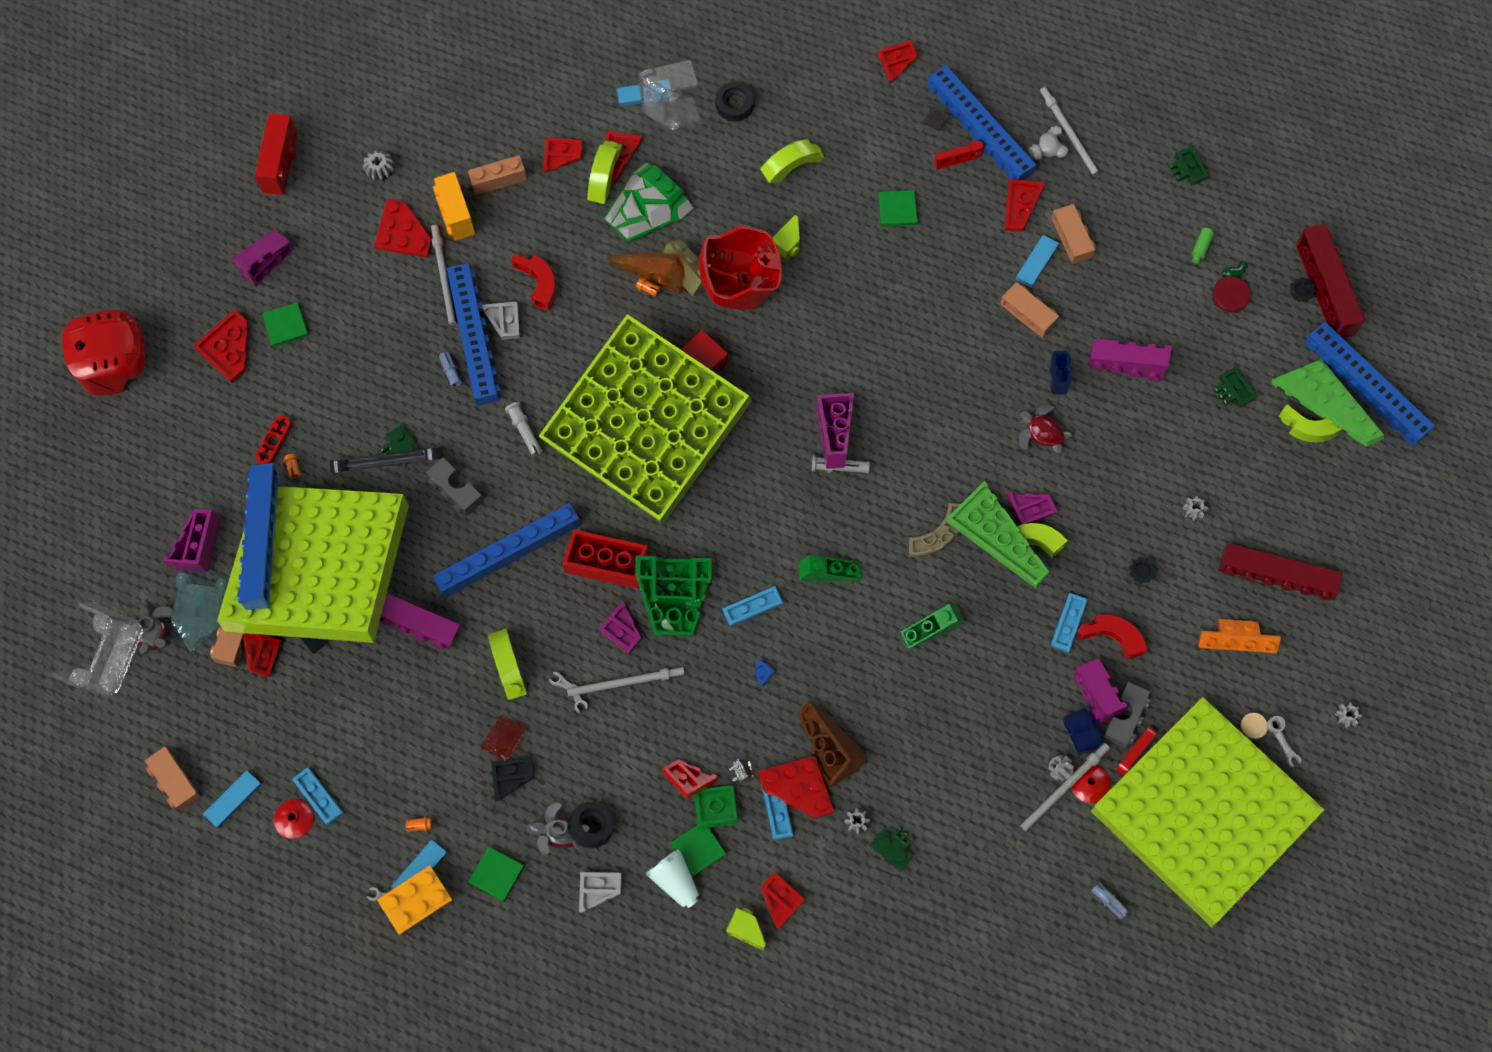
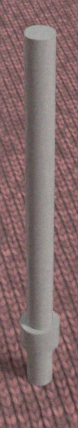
(1052, 104)
(437, 243)
(663, 674)
(1092, 760)

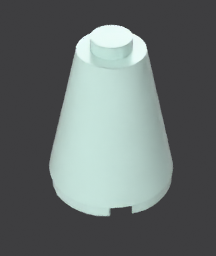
(675, 879)

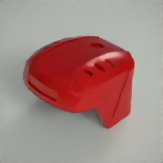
(724, 277)
(106, 337)

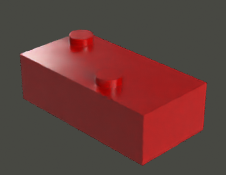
(276, 154)
(706, 352)
(603, 558)

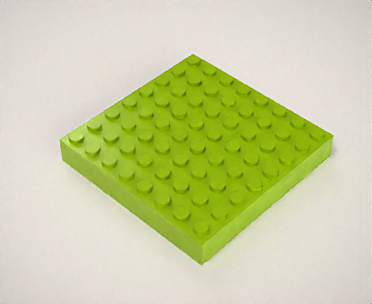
(645, 418)
(327, 566)
(1207, 811)

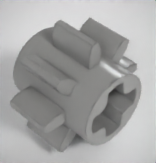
(1193, 513)
(1348, 720)
(1061, 768)
(857, 827)

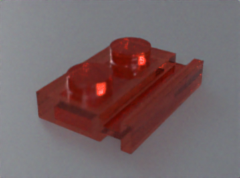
(503, 738)

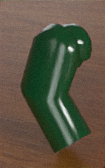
(1235, 272)

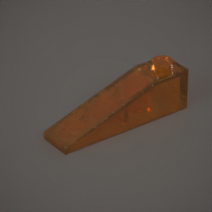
(654, 266)

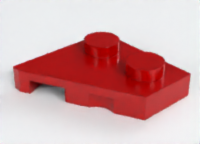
(781, 899)

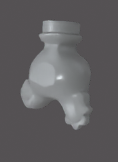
(1048, 145)

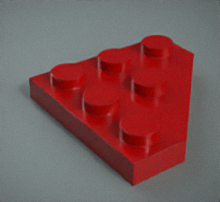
(401, 231)
(226, 346)
(798, 786)

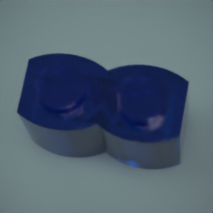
(1060, 372)
(1083, 732)

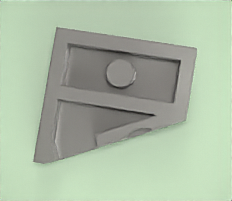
(504, 319)
(598, 888)

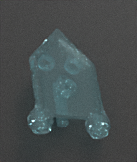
(197, 609)

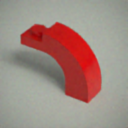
(546, 289)
(1119, 629)

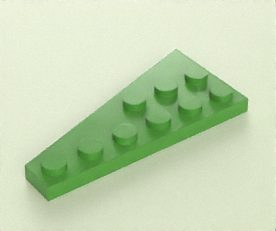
(1328, 398)
(994, 531)

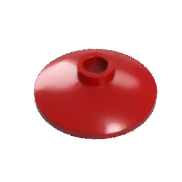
(1092, 793)
(297, 827)

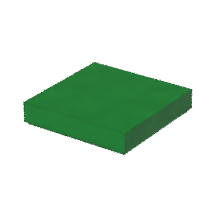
(897, 208)
(285, 324)
(716, 807)
(698, 849)
(496, 874)

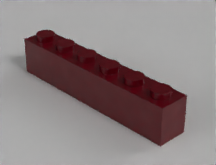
(1280, 571)

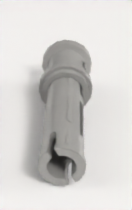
(520, 422)
(863, 467)

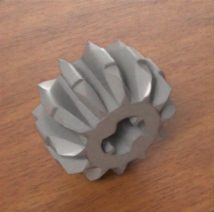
(384, 163)

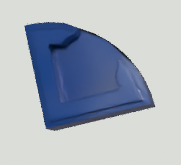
(763, 672)

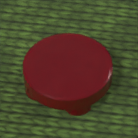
(1231, 294)

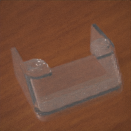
(664, 85)
(112, 655)

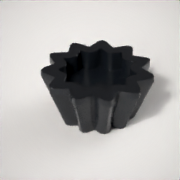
(1302, 290)
(1142, 570)

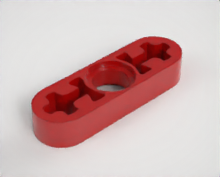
(270, 434)
(1137, 749)

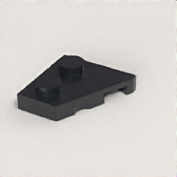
(510, 776)

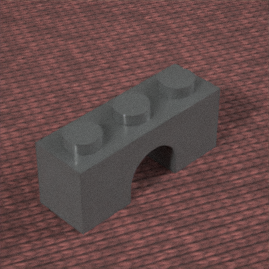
(464, 498)
(1121, 731)

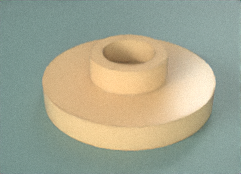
(1253, 726)

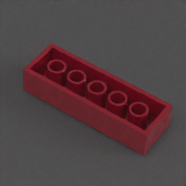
(1332, 286)

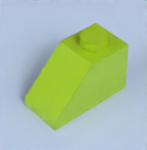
(788, 238)
(745, 928)

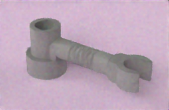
(1280, 725)

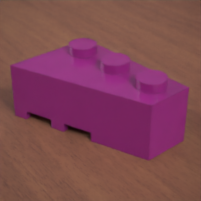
(262, 257)
(196, 542)
(1099, 691)

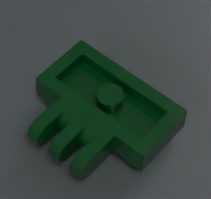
(1188, 166)
(1235, 388)
(399, 442)
(893, 848)

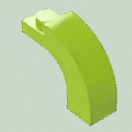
(789, 158)
(602, 171)
(1307, 429)
(1044, 537)
(506, 664)

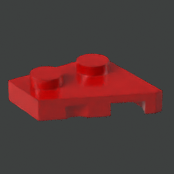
(897, 59)
(561, 153)
(260, 653)
(687, 778)

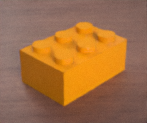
(453, 206)
(414, 900)

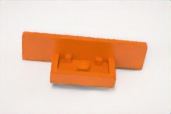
(1239, 636)

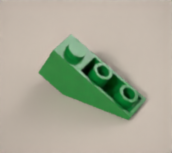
(827, 569)
(934, 625)

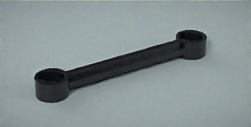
(386, 460)

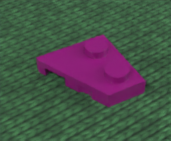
(1031, 507)
(621, 629)

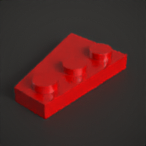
(629, 146)
(1020, 203)

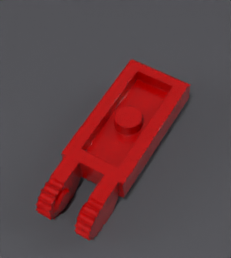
(958, 155)

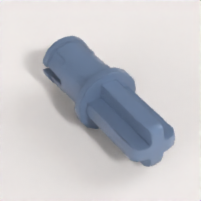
(450, 369)
(1109, 900)

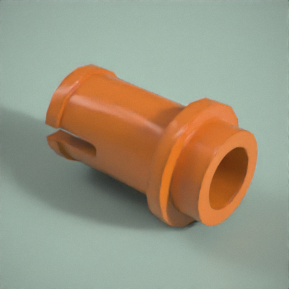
(647, 286)
(292, 465)
(419, 824)

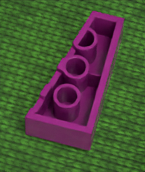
(1130, 359)
(834, 421)
(417, 622)

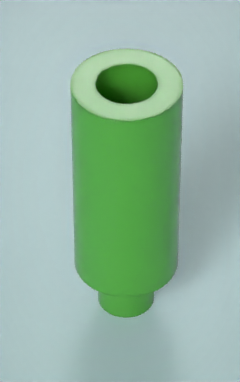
(1202, 244)

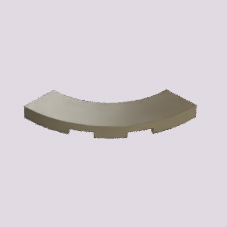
(934, 540)

